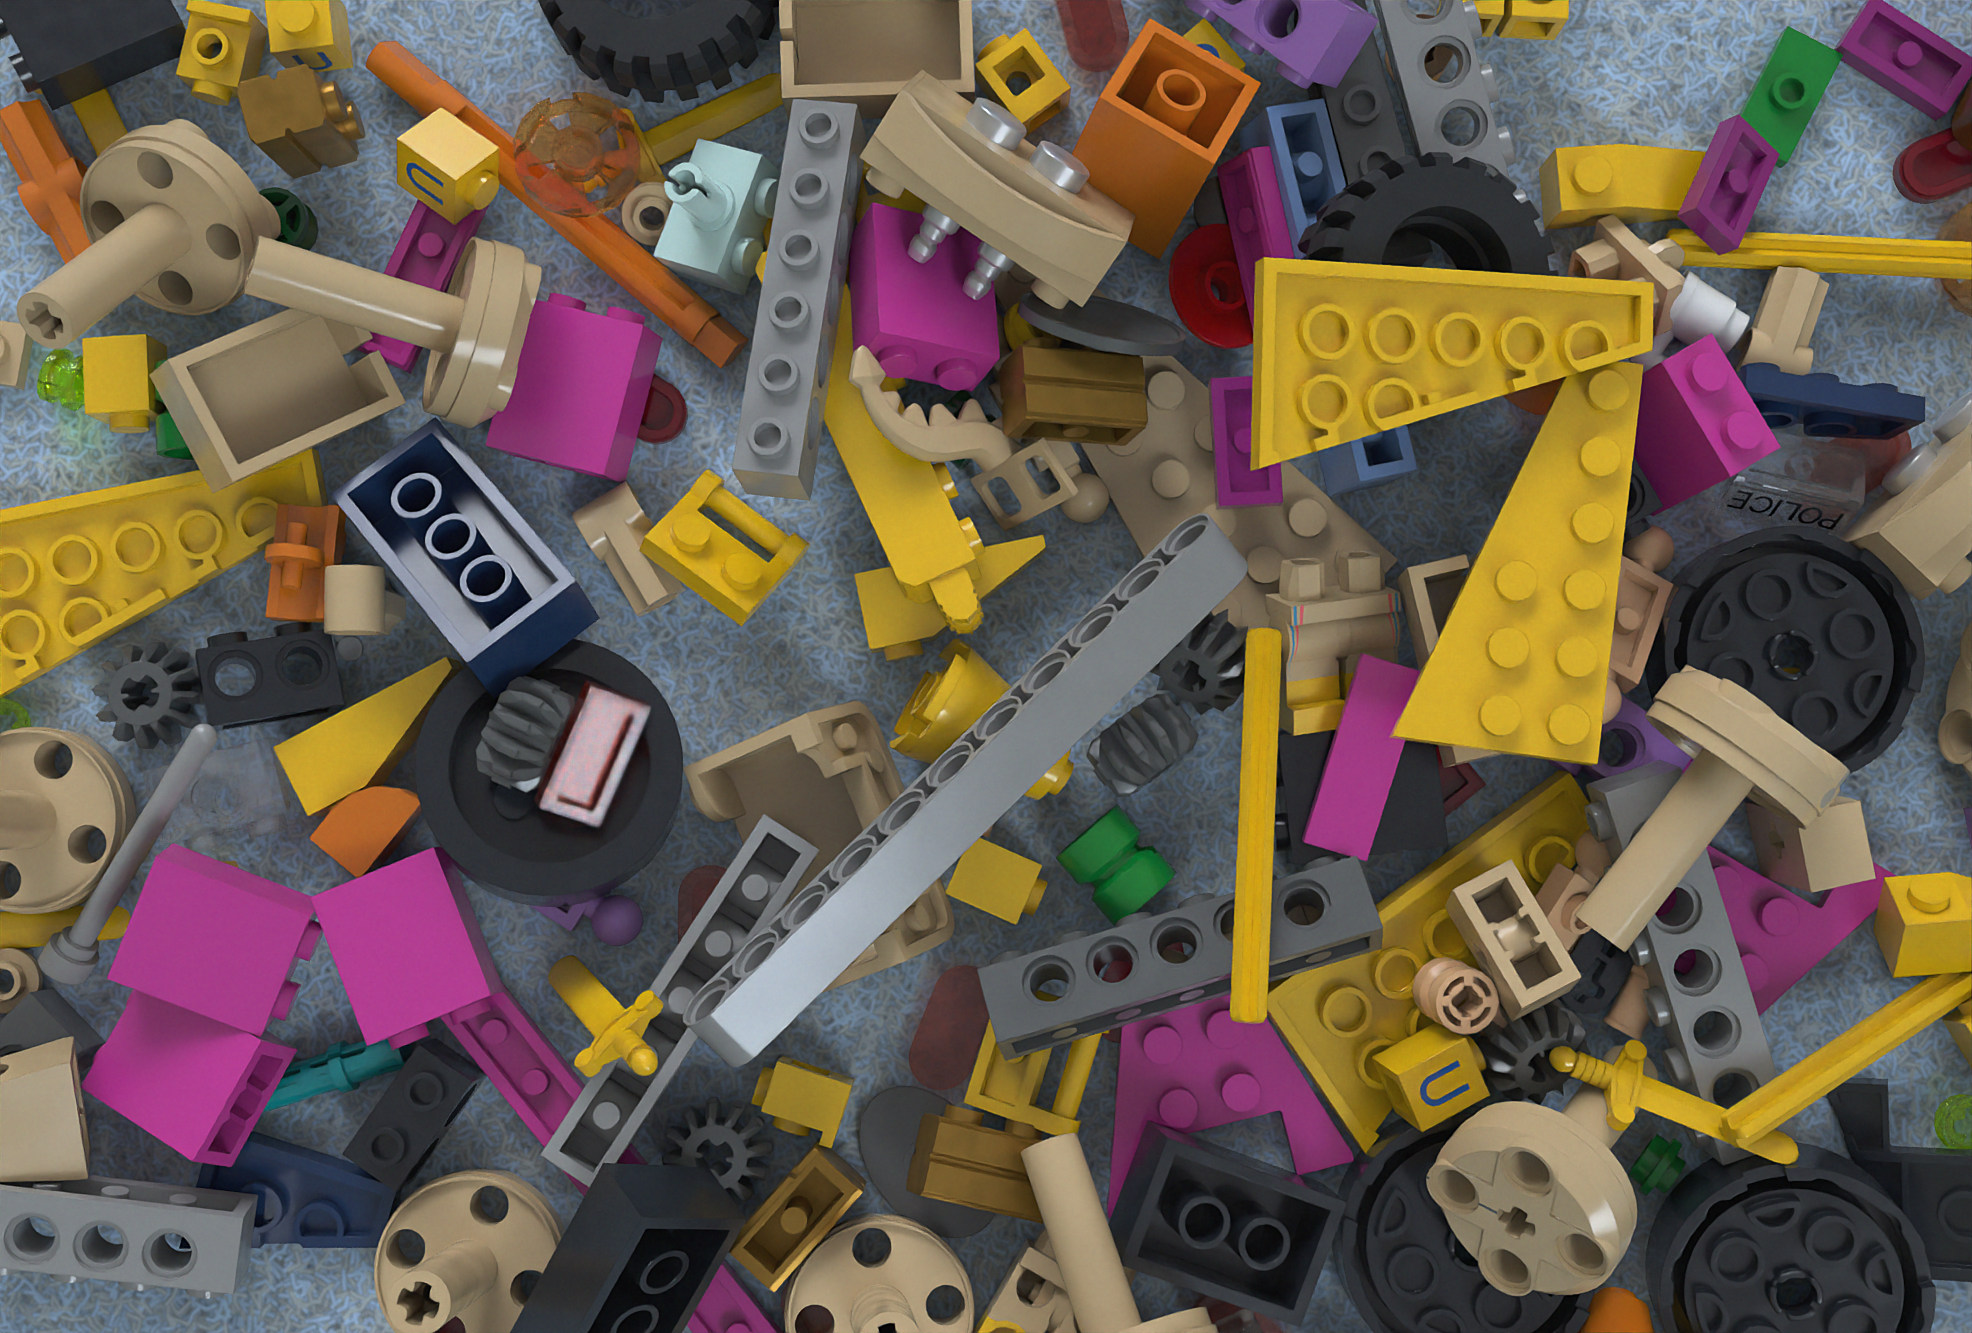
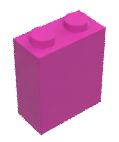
(915, 311)
(578, 389)
(1696, 424)
(217, 940)
(408, 948)
(187, 1077)

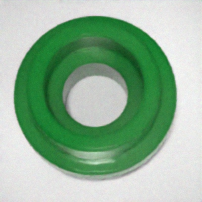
(1657, 1165)

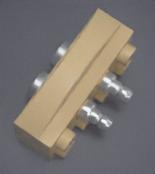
(1014, 196)

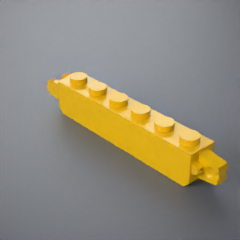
(901, 494)

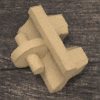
(1622, 256)

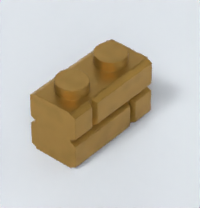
(300, 120)
(1072, 394)
(974, 1164)
(797, 1215)

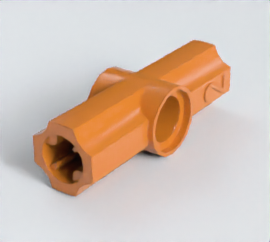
(48, 173)

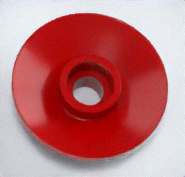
(1203, 260)

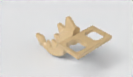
(961, 438)

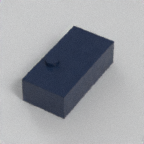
(466, 556)

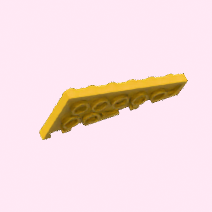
(1390, 345)
(119, 553)
(1536, 615)
(1366, 1003)

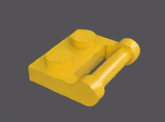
(715, 561)
(1014, 1085)

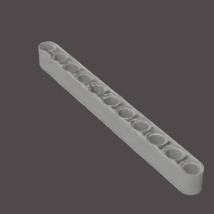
(965, 791)

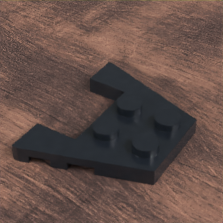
(1924, 1182)

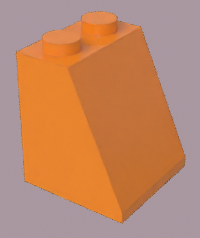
(1161, 130)

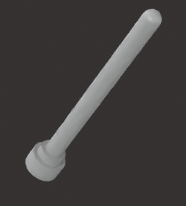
(74, 951)

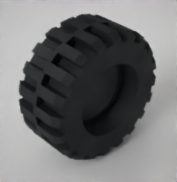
(663, 51)
(1443, 200)

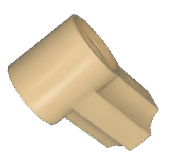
(1785, 321)
(614, 531)
(360, 601)

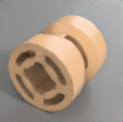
(1440, 990)

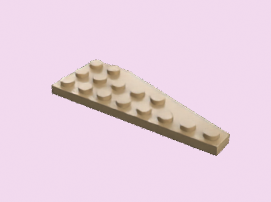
(1170, 477)

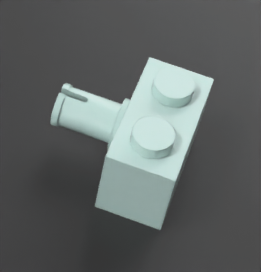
(718, 215)

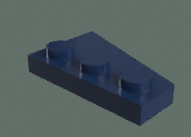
(1830, 406)
(304, 1195)

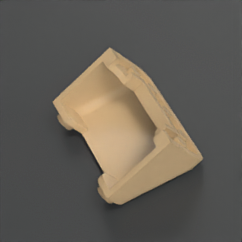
(826, 784)

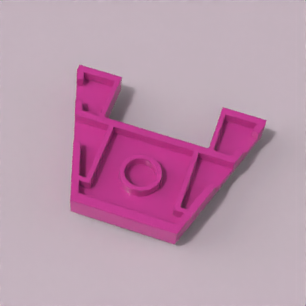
(1777, 930)
(1209, 1071)

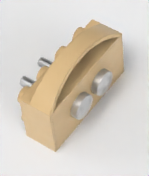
(1925, 513)

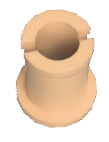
(1629, 1010)

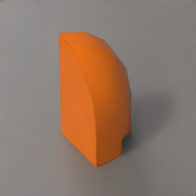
(368, 827)

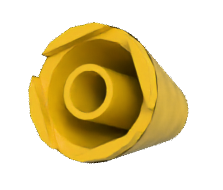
(950, 703)

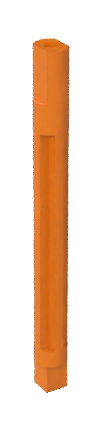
(593, 236)

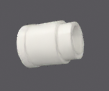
(1694, 315)

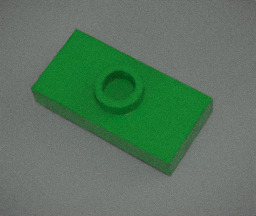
(1789, 90)

